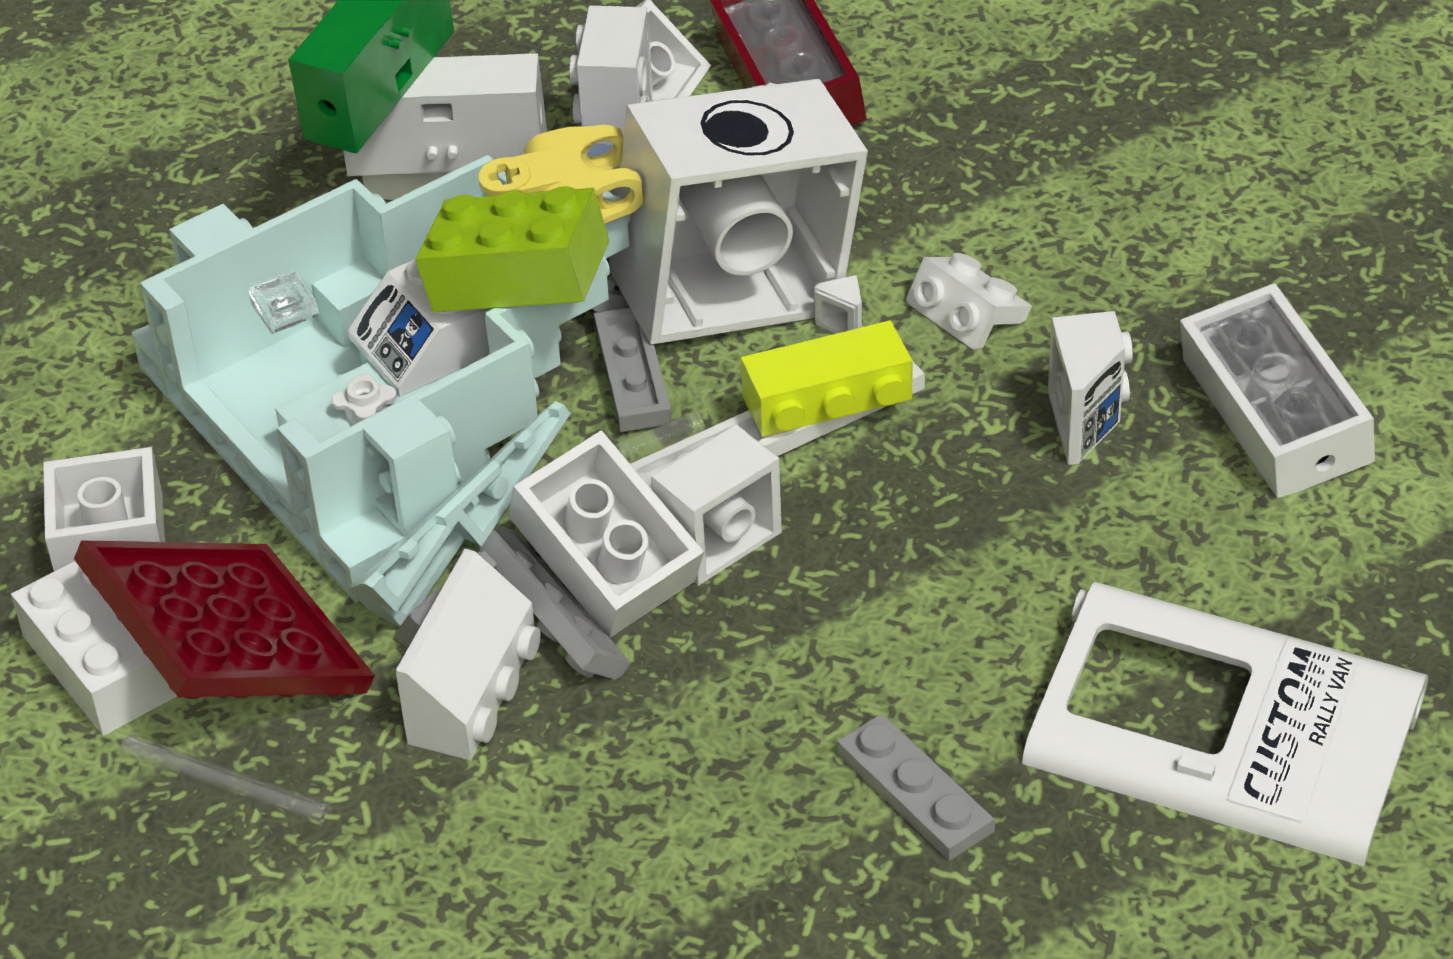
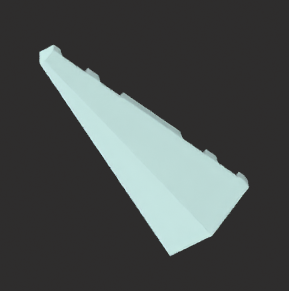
(470, 513)

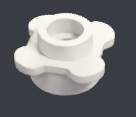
(363, 398)

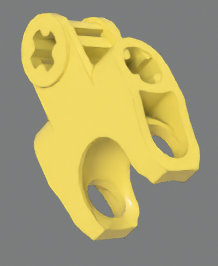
(561, 160)

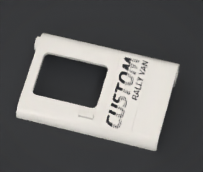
(1304, 749)

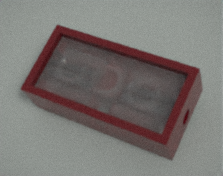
(785, 45)

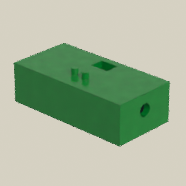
(363, 64)

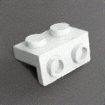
(964, 298)

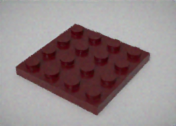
(223, 619)

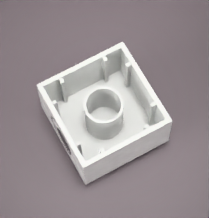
(740, 208)

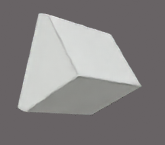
(838, 305)

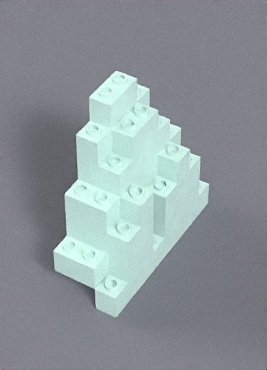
(269, 396)

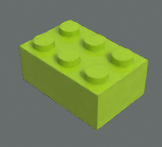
(513, 249)

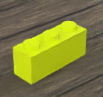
(826, 378)

